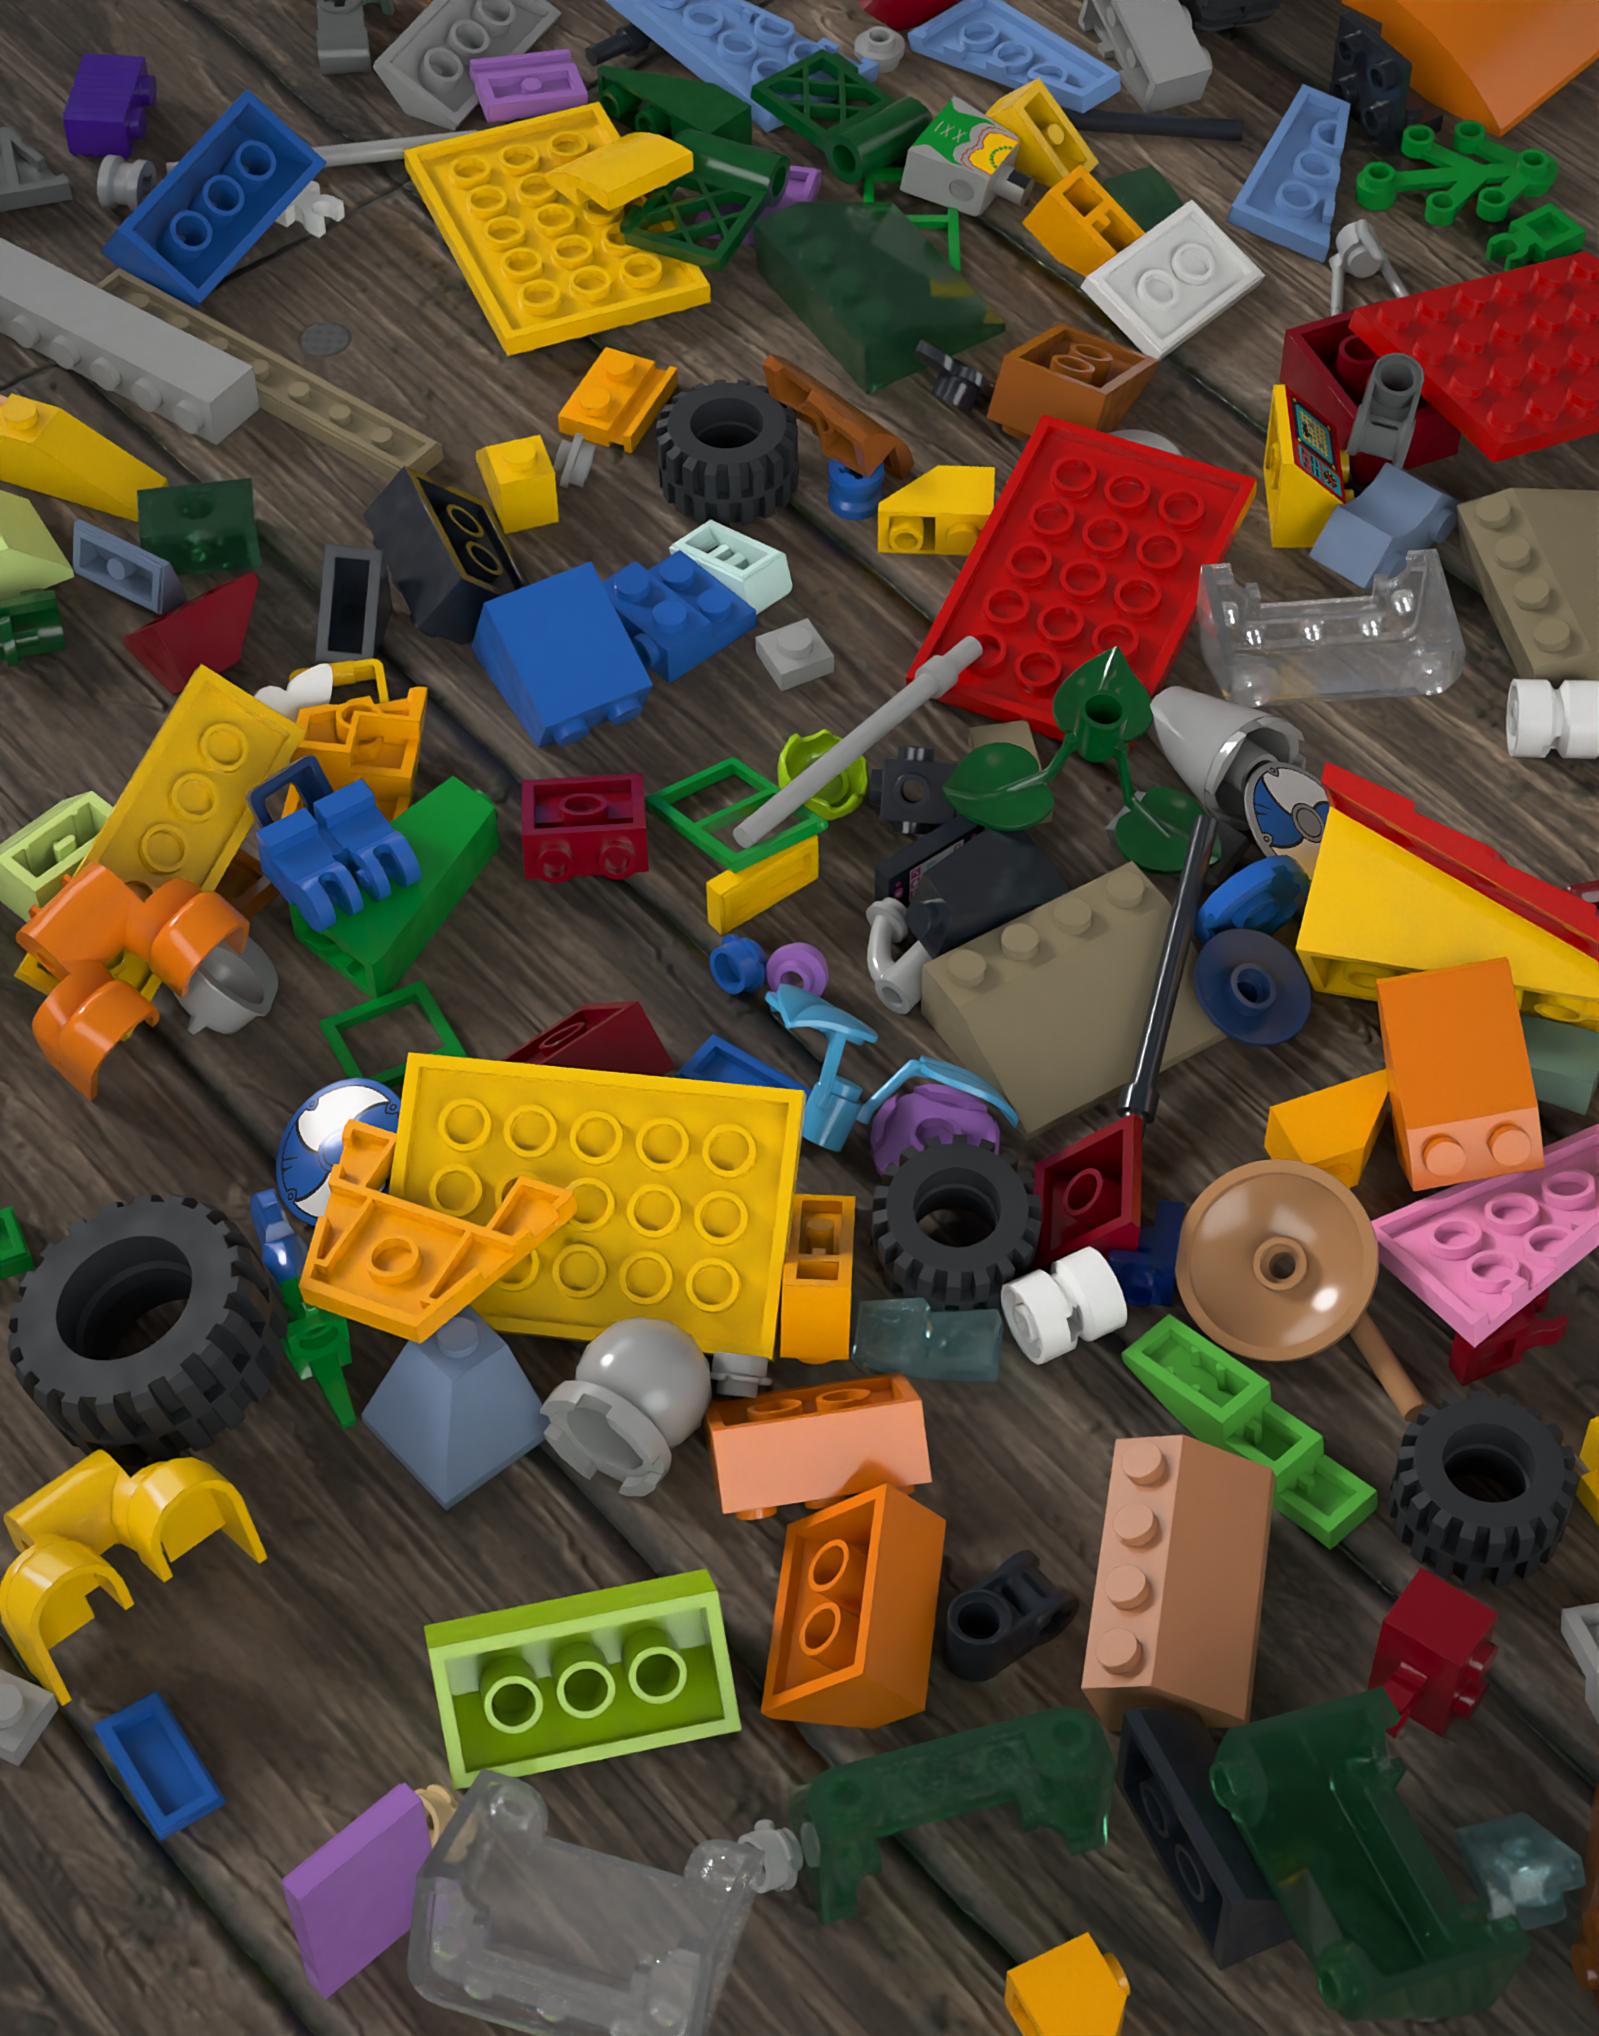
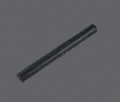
(1156, 124)

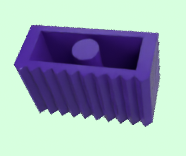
(108, 105)

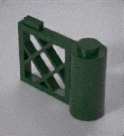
(864, 137)
(721, 175)

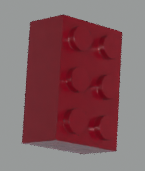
(1331, 373)

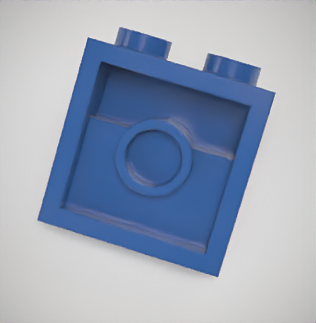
(677, 613)

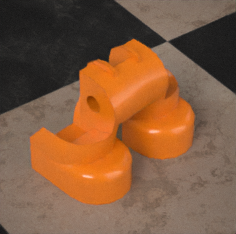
(86, 930)

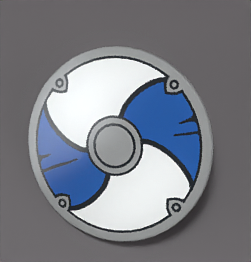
(1287, 812)

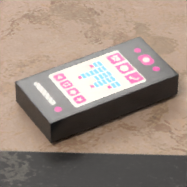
(901, 873)

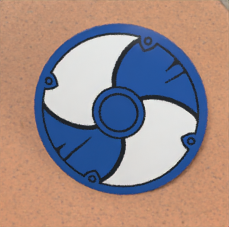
(315, 1143)

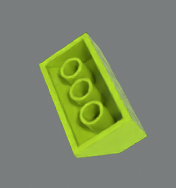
(583, 1677)

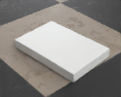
(1172, 281)

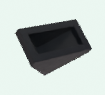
(353, 604)

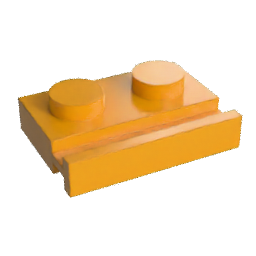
(618, 399)

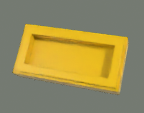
(747, 893)

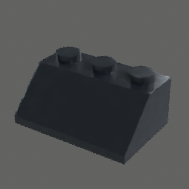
(442, 553)
(1169, 1791)

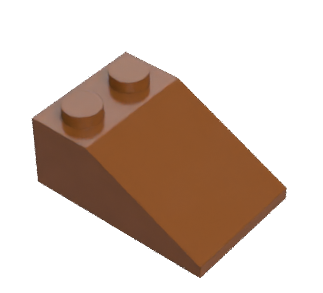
(1070, 379)

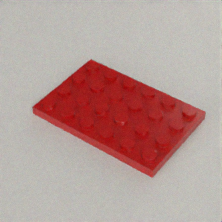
(1503, 352)
(1081, 557)

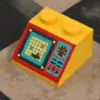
(1301, 471)

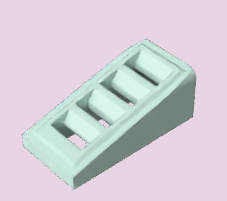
(740, 563)

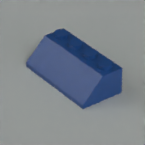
(215, 202)

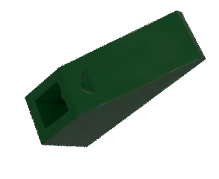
(672, 105)

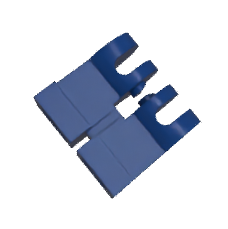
(314, 857)

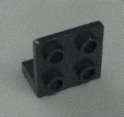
(1377, 84)

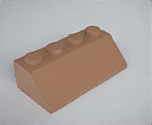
(1179, 1582)

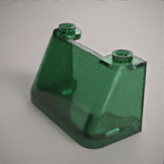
(1043, 1761)
(1354, 1868)

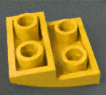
(622, 170)

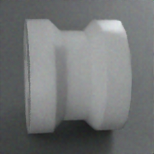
(124, 182)

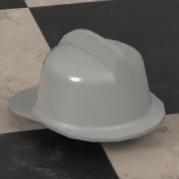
(230, 989)

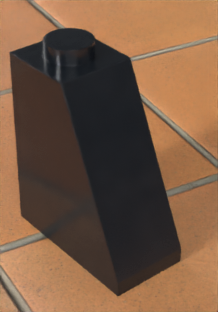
(981, 889)

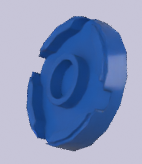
(1254, 899)

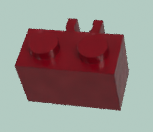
(1434, 1654)

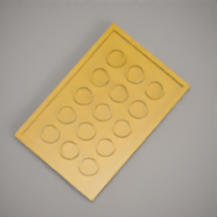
(530, 252)
(671, 1179)

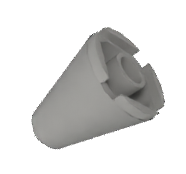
(1219, 747)

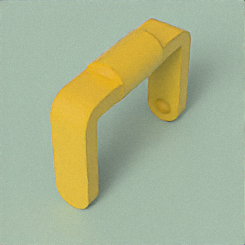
(354, 671)

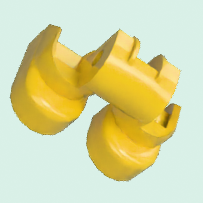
(85, 1514)

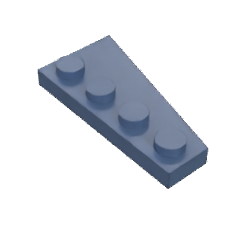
(1014, 50)
(1297, 177)

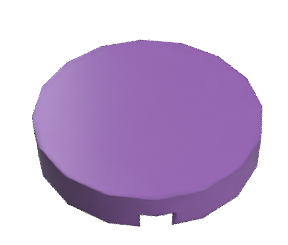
(926, 1114)

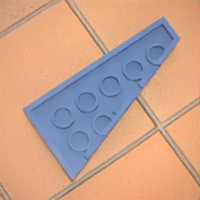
(732, 45)

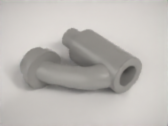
(900, 981)

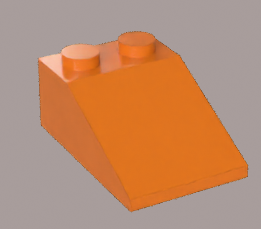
(1458, 1075)

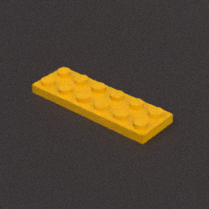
(186, 804)

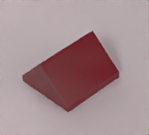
(1091, 1194)

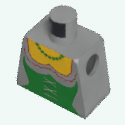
(965, 162)

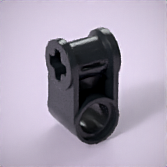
(1016, 1612)

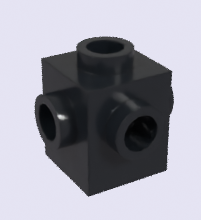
(906, 813)

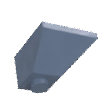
(456, 1408)

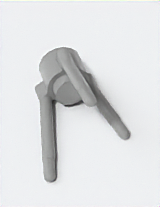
(1361, 256)

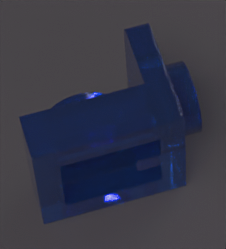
(1150, 1274)

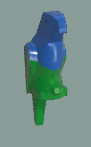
(315, 1337)

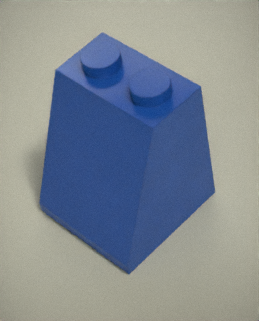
(561, 657)

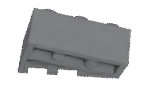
(1154, 48)

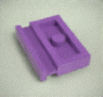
(527, 85)

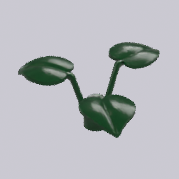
(1100, 712)

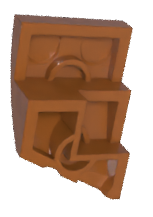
(842, 428)

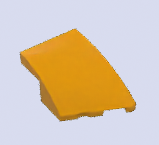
(366, 743)

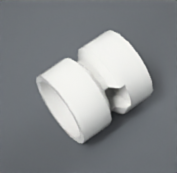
(1553, 718)
(1054, 1309)

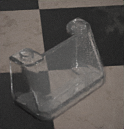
(1333, 648)
(570, 1934)

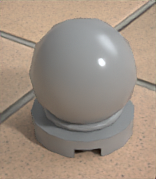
(631, 1402)

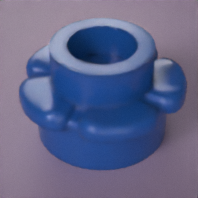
(738, 964)

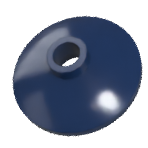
(1265, 974)

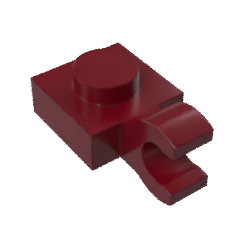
(1506, 1343)

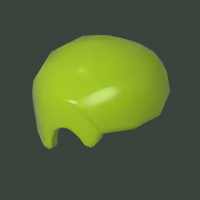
(842, 793)

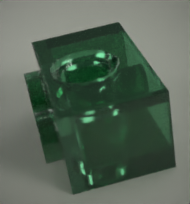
(201, 526)

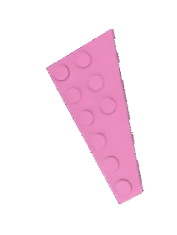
(1499, 1239)

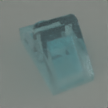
(1520, 1868)

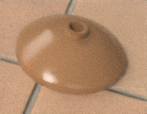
(1241, 1232)

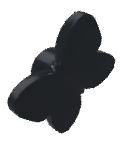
(956, 380)

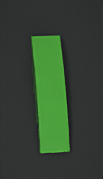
(1234, 1411)

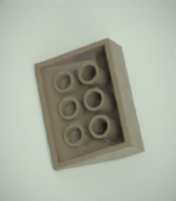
(1539, 576)
(1062, 999)

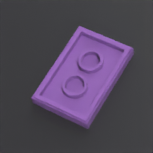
(358, 1889)

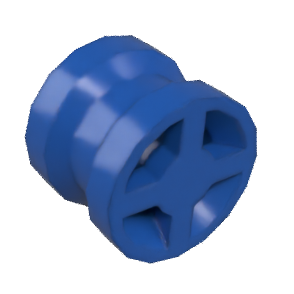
(853, 494)

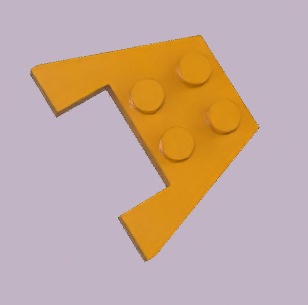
(408, 1263)

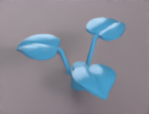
(835, 1100)

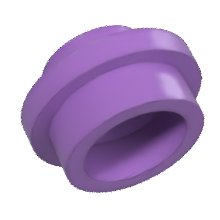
(802, 959)

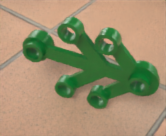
(1522, 174)

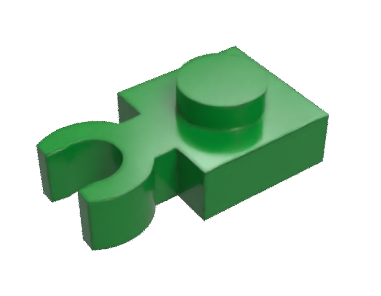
(1537, 236)

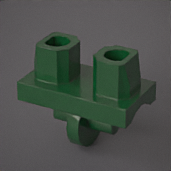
(30, 626)

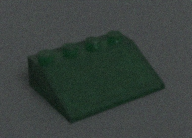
(869, 287)

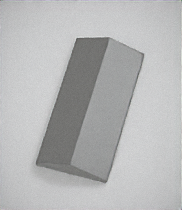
(431, 59)

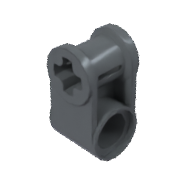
(342, 37)
(1387, 416)

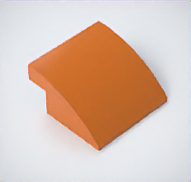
(1489, 55)

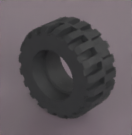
(187, 1380)

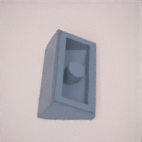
(125, 569)

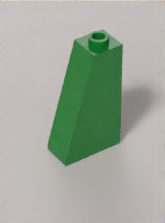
(453, 841)

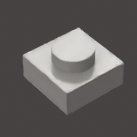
(794, 654)
(23, 1716)

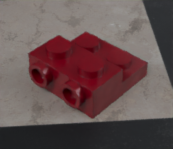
(584, 827)

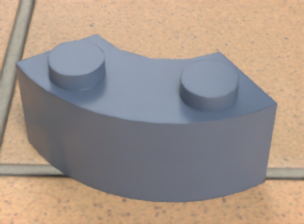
(1384, 523)

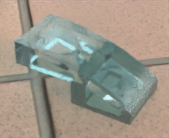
(925, 1344)

